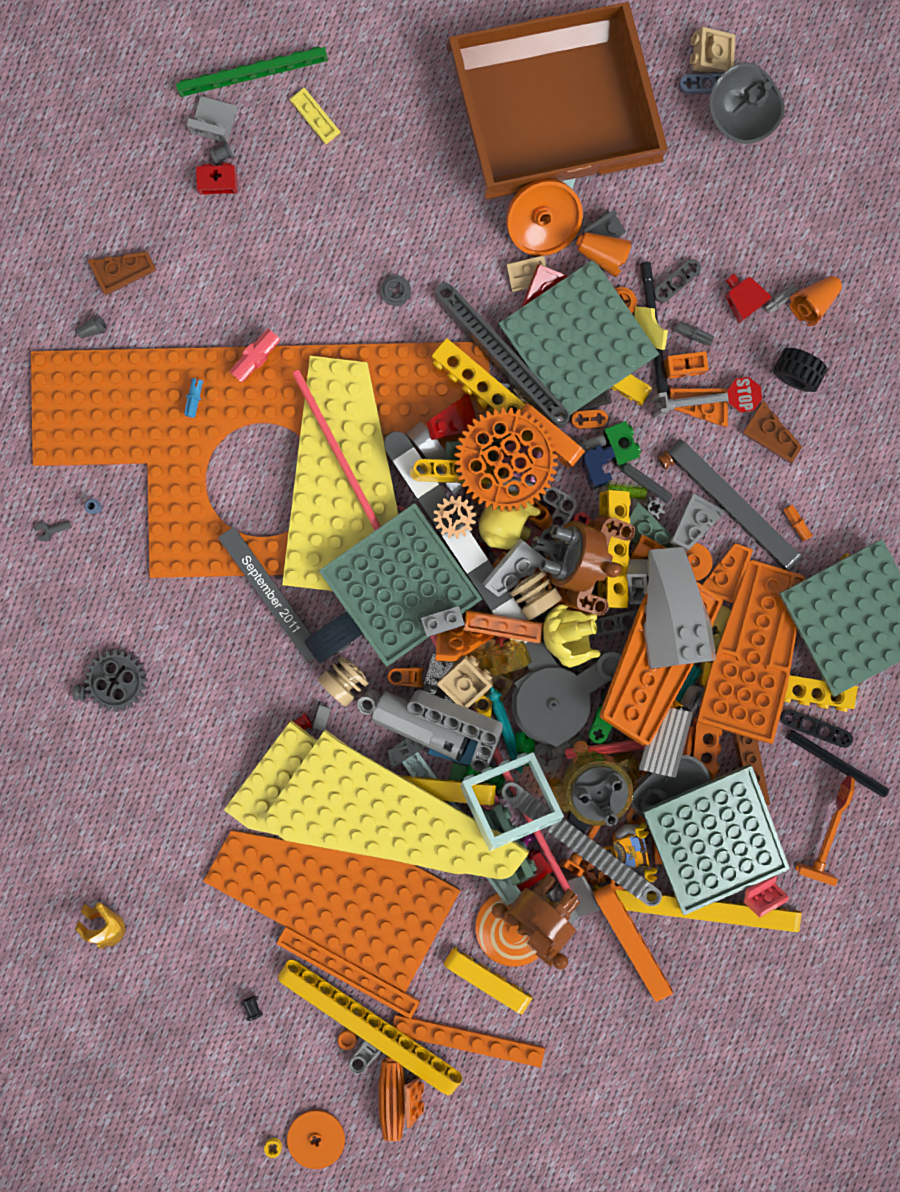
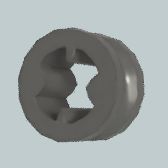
(79, 693)

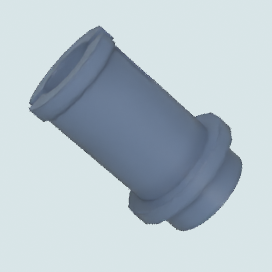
(89, 506)

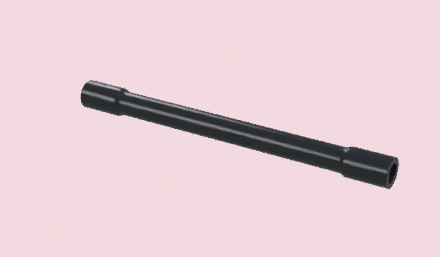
(647, 279)

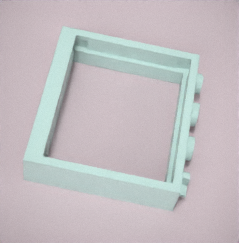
(524, 830)

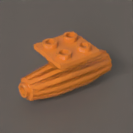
(397, 1100)

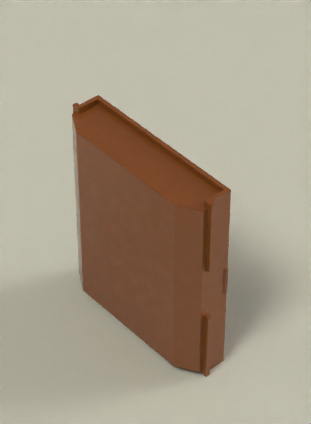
(558, 98)

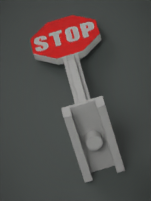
(741, 395)

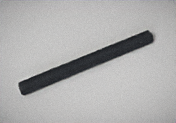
(837, 763)

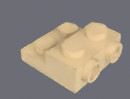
(712, 51)
(466, 681)

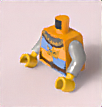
(631, 848)

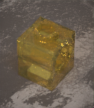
(507, 677)

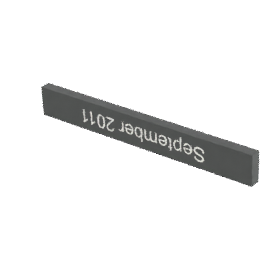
(267, 590)

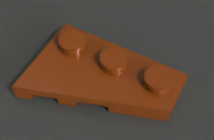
(121, 271)
(771, 434)

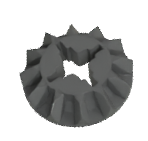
(393, 282)

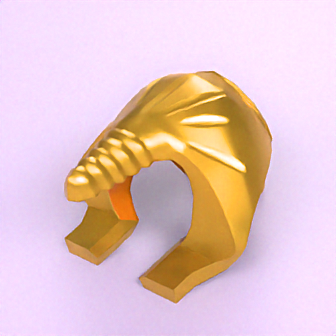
(108, 935)

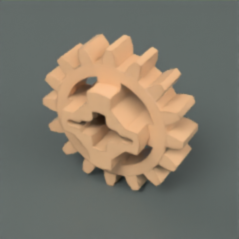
(463, 519)

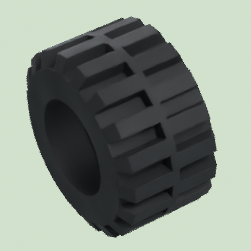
(800, 369)

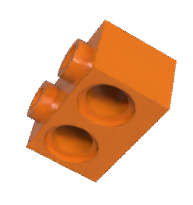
(686, 365)

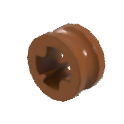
(665, 460)

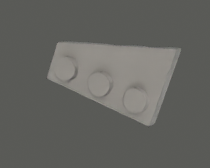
(695, 521)
(516, 564)

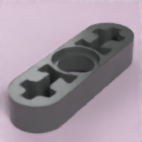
(684, 268)

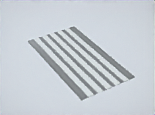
(668, 744)

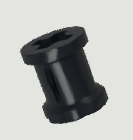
(251, 1008)

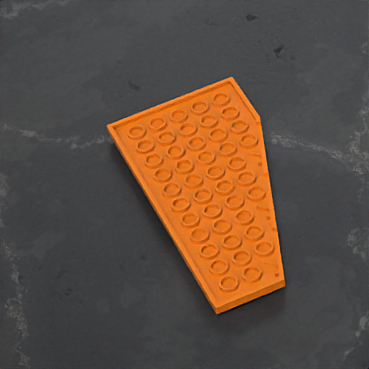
(348, 902)

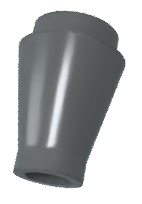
(92, 327)

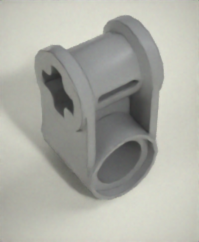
(366, 1053)

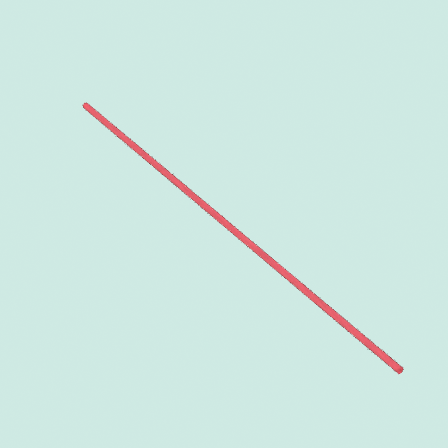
(376, 525)

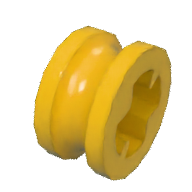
(267, 1146)

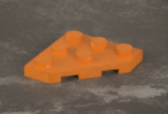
(458, 642)

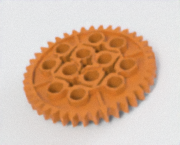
(539, 468)

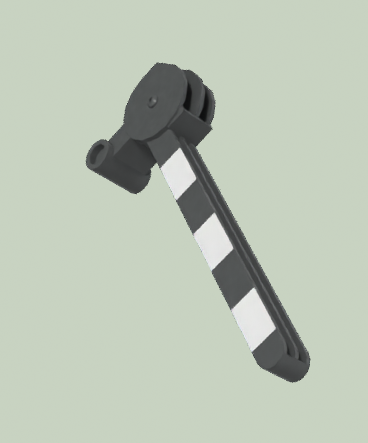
(546, 699)

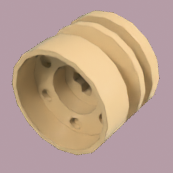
(535, 595)
(342, 682)

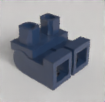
(593, 465)

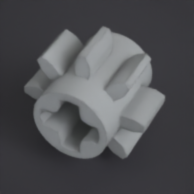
(654, 503)

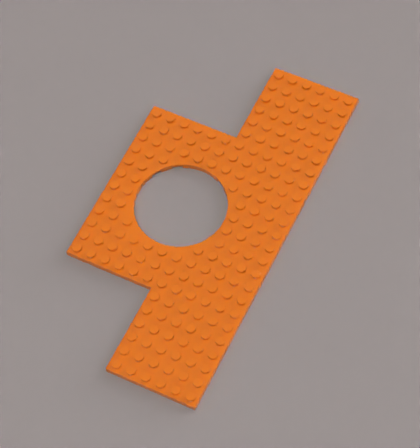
(132, 410)

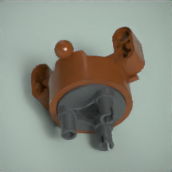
(581, 558)

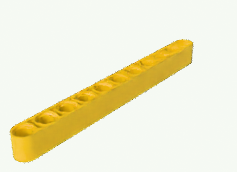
(718, 911)
(370, 1027)

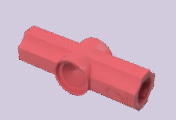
(255, 355)

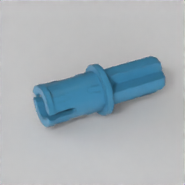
(193, 398)

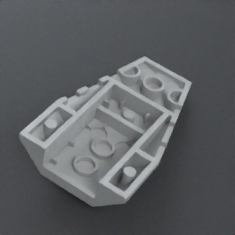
(676, 618)

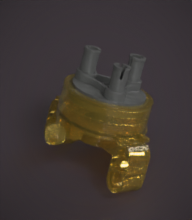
(597, 785)

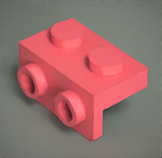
(764, 896)

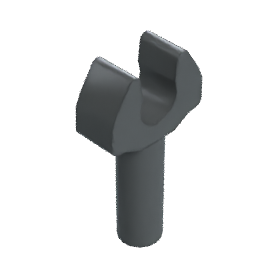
(51, 529)

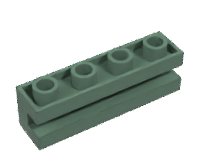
(499, 820)

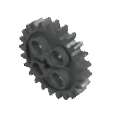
(130, 689)

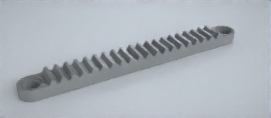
(584, 845)

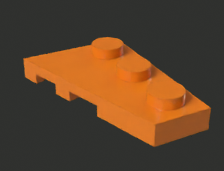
(712, 412)
(729, 573)

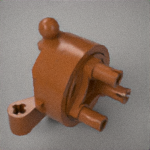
(542, 920)

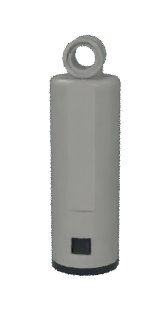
(392, 713)

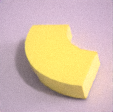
(652, 329)

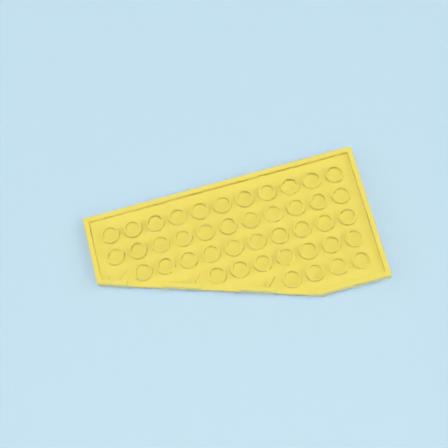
(324, 506)

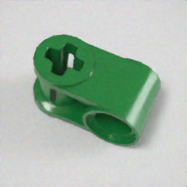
(597, 724)

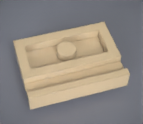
(521, 272)

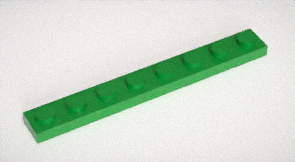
(257, 70)

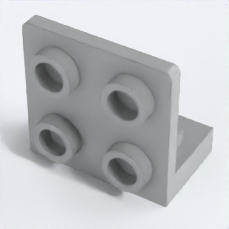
(213, 119)
(585, 896)

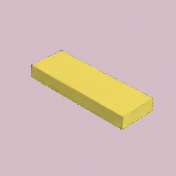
(315, 116)

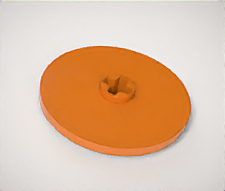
(323, 1126)

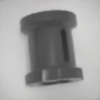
(221, 153)

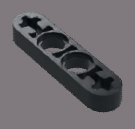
(817, 725)

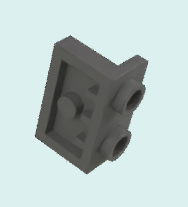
(606, 225)

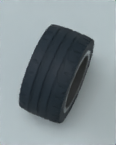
(333, 637)

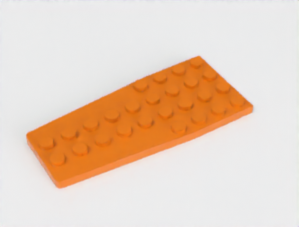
(752, 657)
(642, 695)

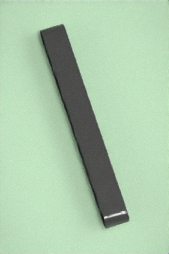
(734, 504)

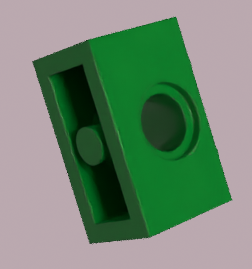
(622, 431)

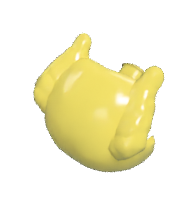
(505, 528)
(568, 633)

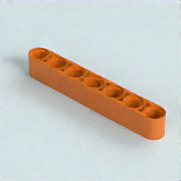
(633, 942)

